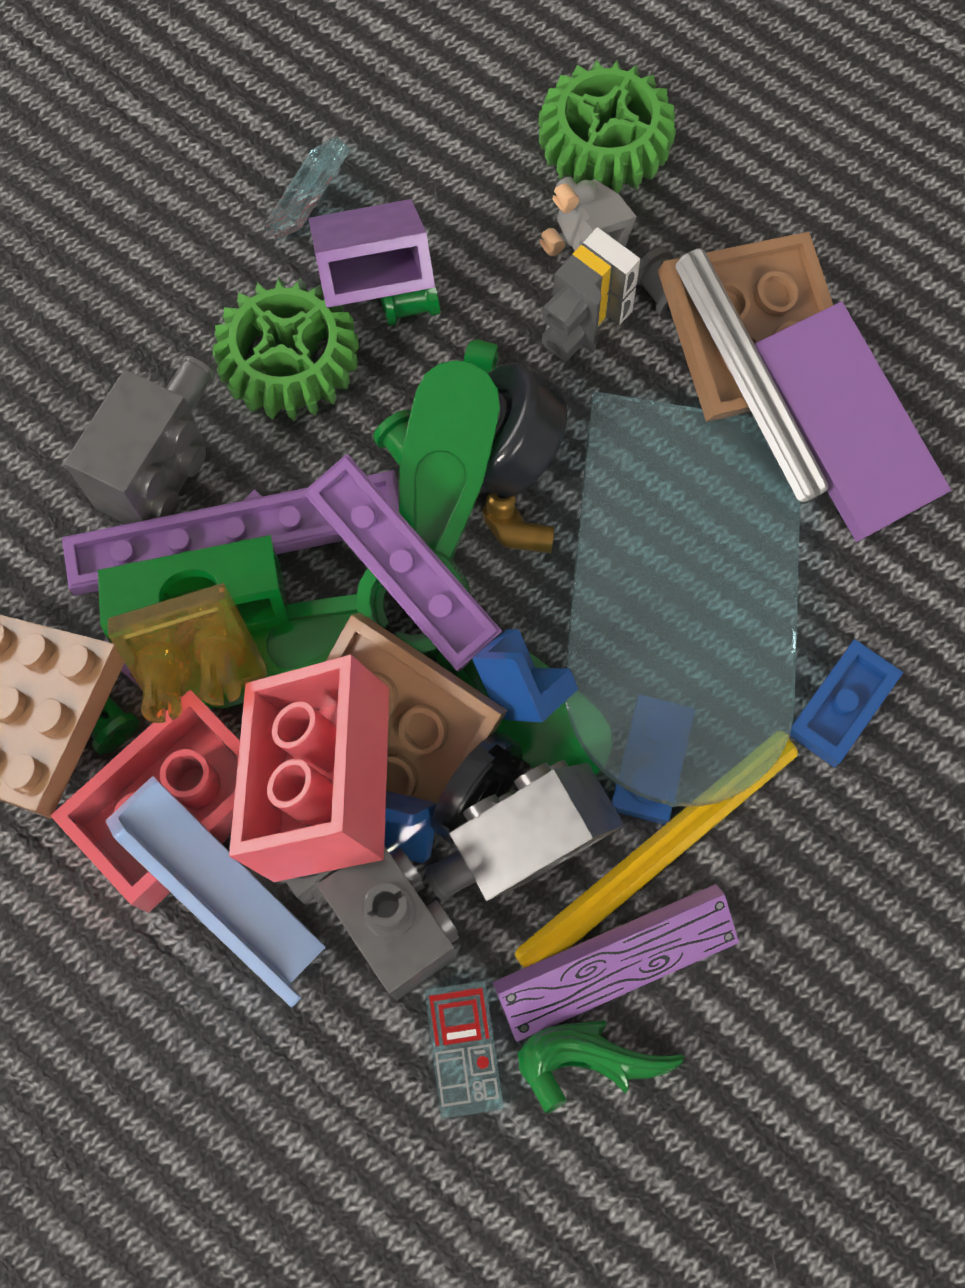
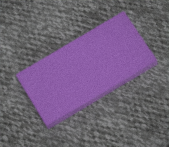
(852, 421)

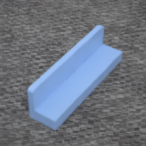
(215, 887)

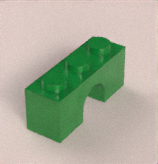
(245, 567)

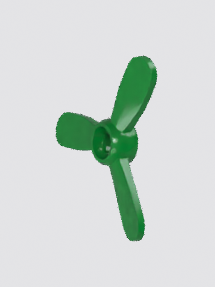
(438, 487)

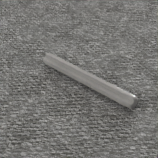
(751, 375)

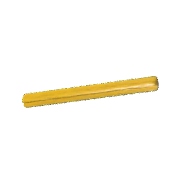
(635, 872)

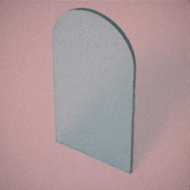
(683, 602)

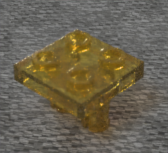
(184, 646)

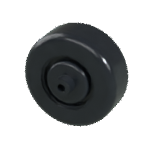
(527, 429)

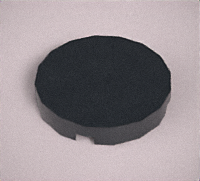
(478, 777)

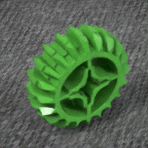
(607, 126)
(277, 374)

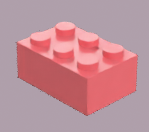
(190, 758)
(312, 771)

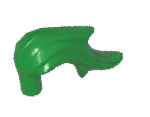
(584, 1047)

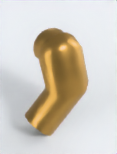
(512, 530)

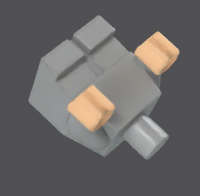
(583, 210)

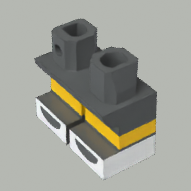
(588, 288)

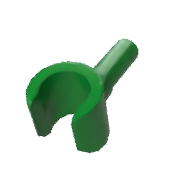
(482, 354)

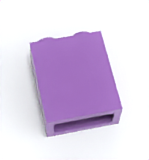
(371, 253)

